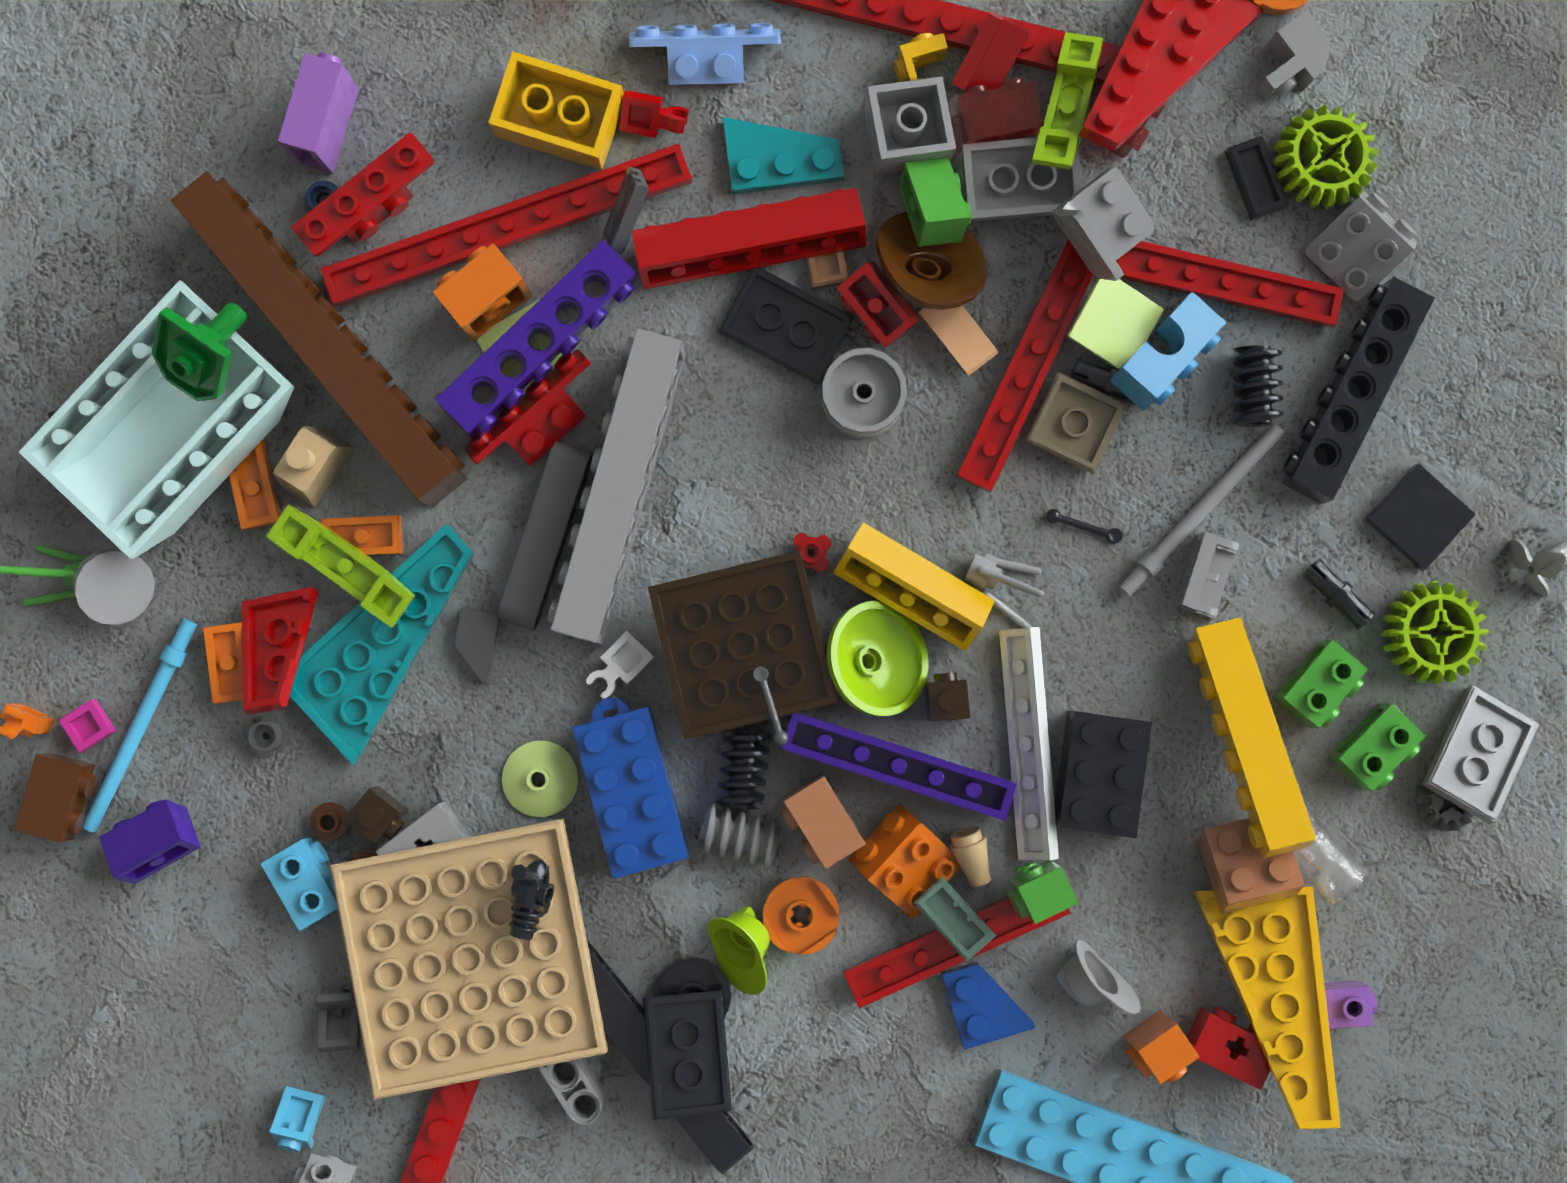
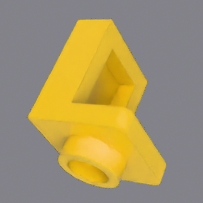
(921, 51)

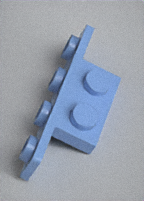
(705, 55)

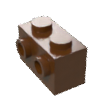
(55, 797)

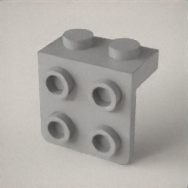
(1362, 245)

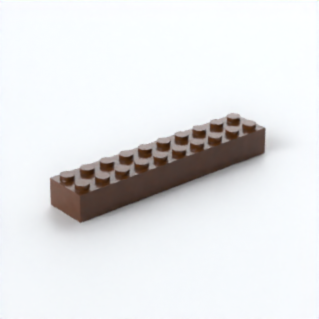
(315, 334)

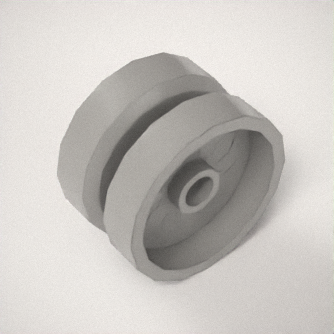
(853, 373)

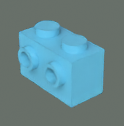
(303, 881)

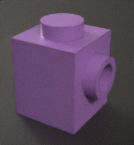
(1349, 1004)

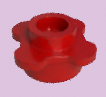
(819, 545)

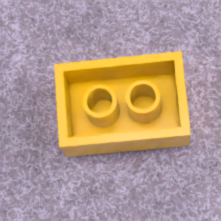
(557, 110)

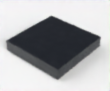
(1420, 517)

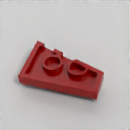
(272, 646)

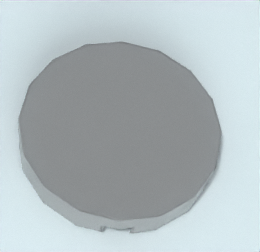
(113, 586)

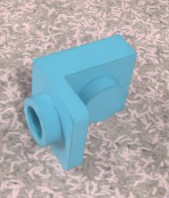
(296, 1119)

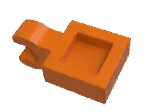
(24, 721)

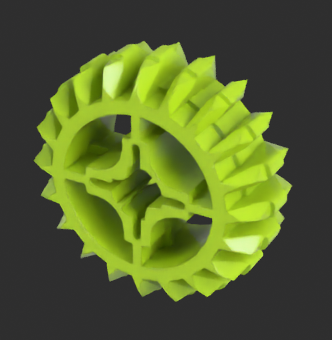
(1346, 182)
(1434, 647)

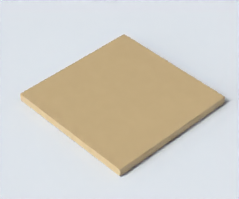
(442, 978)

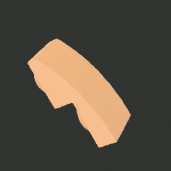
(960, 336)

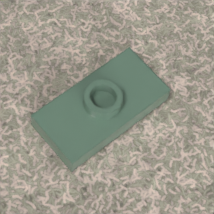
(954, 919)

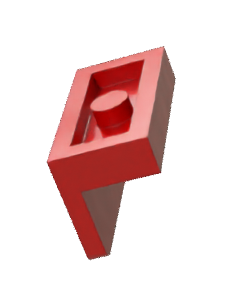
(991, 53)

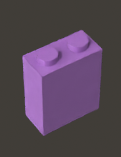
(318, 112)

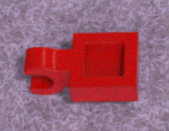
(644, 115)

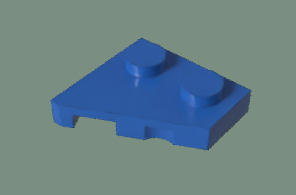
(982, 1007)

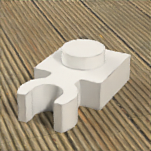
(624, 661)

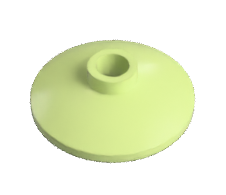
(559, 773)

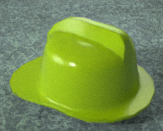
(740, 948)

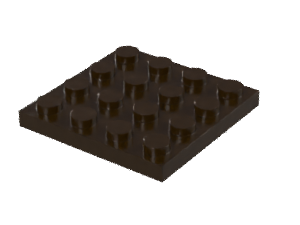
(728, 625)

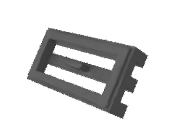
(626, 210)

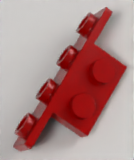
(366, 198)
(538, 418)

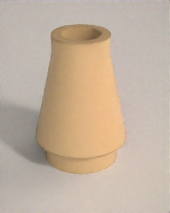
(972, 855)

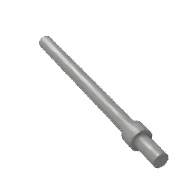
(1151, 562)

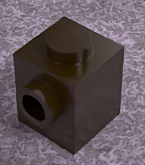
(947, 698)
(377, 815)

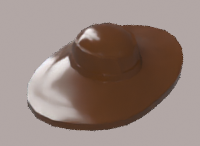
(933, 274)

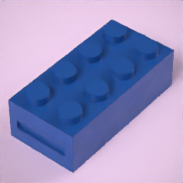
(630, 789)

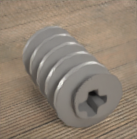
(739, 836)

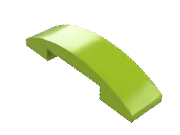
(1069, 101)
(342, 563)

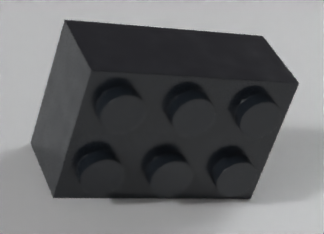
(1102, 773)

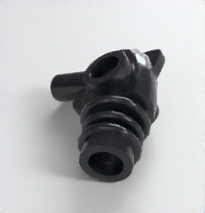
(531, 892)

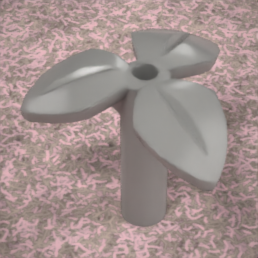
(1542, 564)

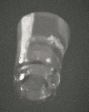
(1329, 866)

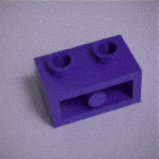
(149, 841)

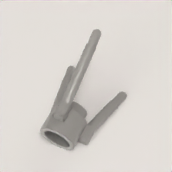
(985, 573)

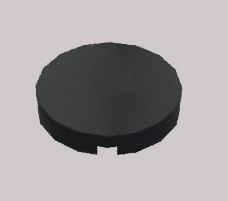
(694, 976)

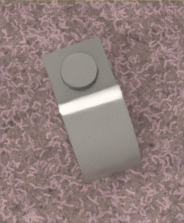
(1303, 55)

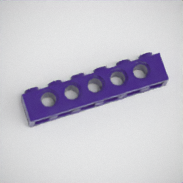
(599, 266)

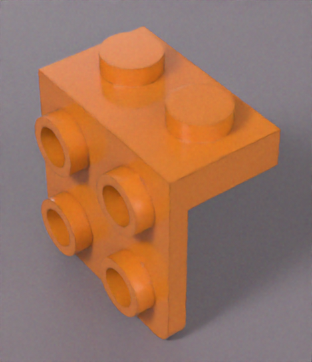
(904, 859)

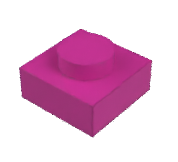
(87, 725)

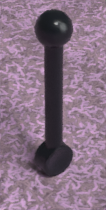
(1113, 535)

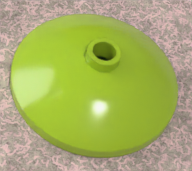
(893, 658)

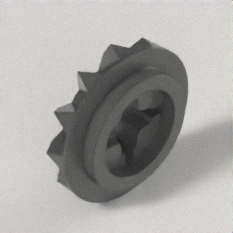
(1429, 808)

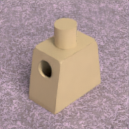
(311, 463)

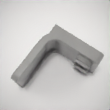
(1104, 222)

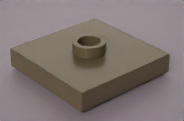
(1075, 423)

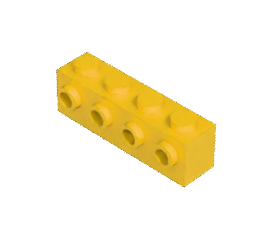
(914, 587)

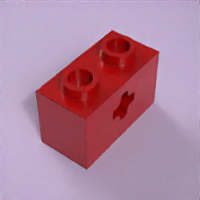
(1209, 1039)

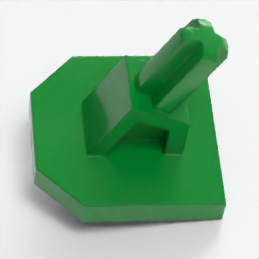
(196, 356)

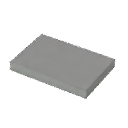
(1480, 754)

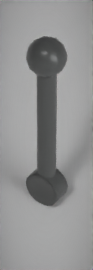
(761, 674)

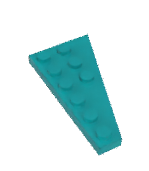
(361, 661)

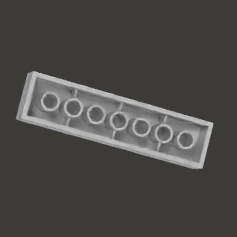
(619, 486)

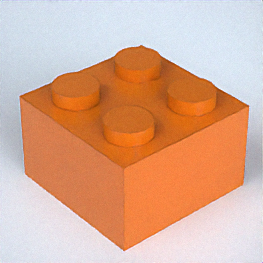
(482, 291)

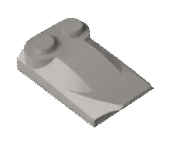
(1005, 184)

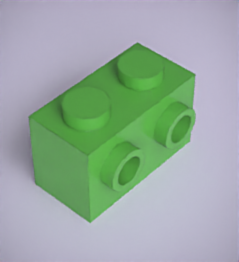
(934, 201)
(1321, 684)
(1377, 747)
(1040, 891)

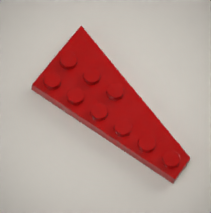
(1160, 56)

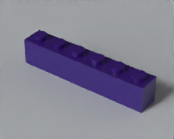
(899, 766)

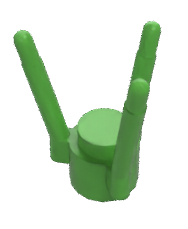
(66, 573)

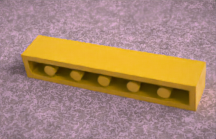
(1251, 739)

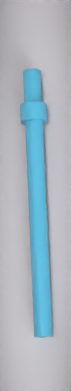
(172, 657)

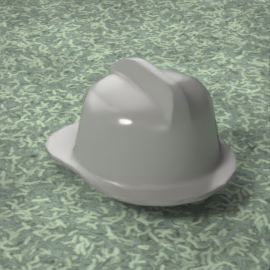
(1095, 982)

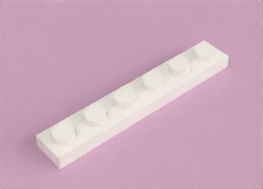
(1029, 744)

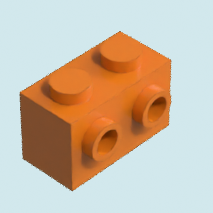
(1160, 1048)

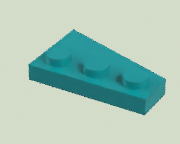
(778, 157)

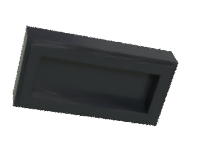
(1256, 178)

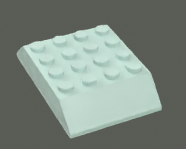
(144, 451)

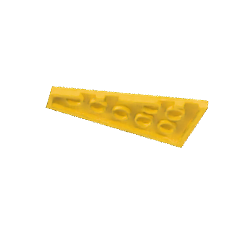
(1280, 981)

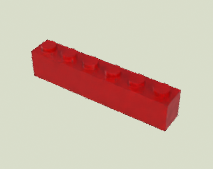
(749, 238)

